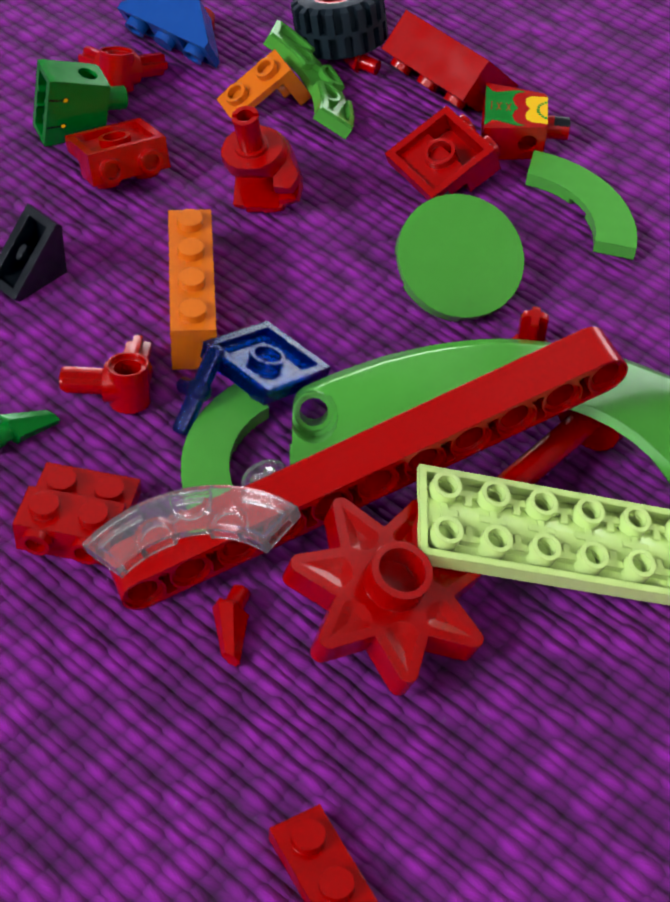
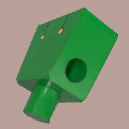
(72, 99)

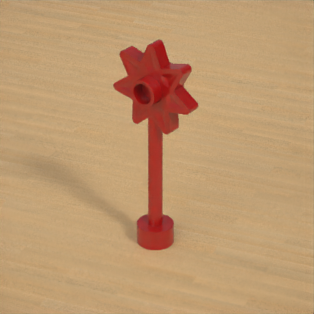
(385, 590)

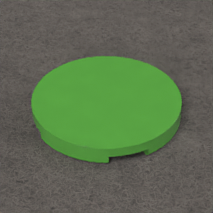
(459, 257)

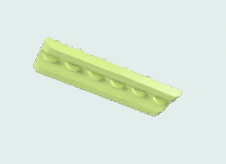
(543, 535)

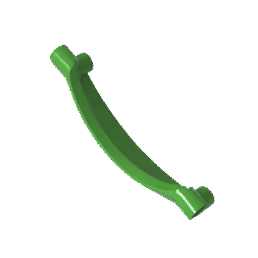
(402, 380)

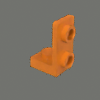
(260, 82)

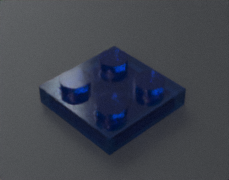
(267, 362)

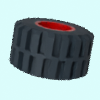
(340, 26)

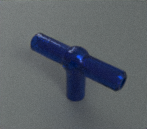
(197, 389)

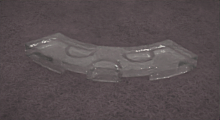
(215, 510)

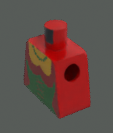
(520, 121)

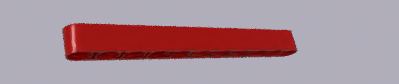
(389, 453)

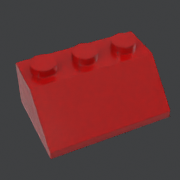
(442, 62)

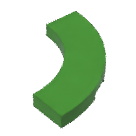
(321, 80)
(605, 210)
(217, 435)

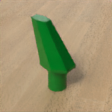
(23, 425)

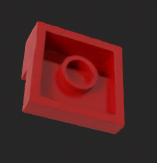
(119, 152)
(445, 155)
(69, 508)

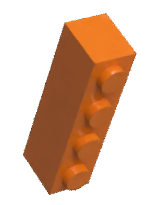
(190, 285)

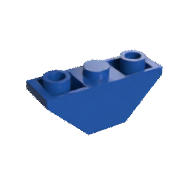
(174, 25)

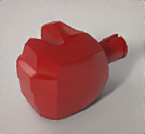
(262, 165)

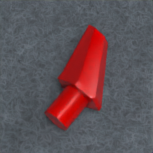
(364, 63)
(232, 623)

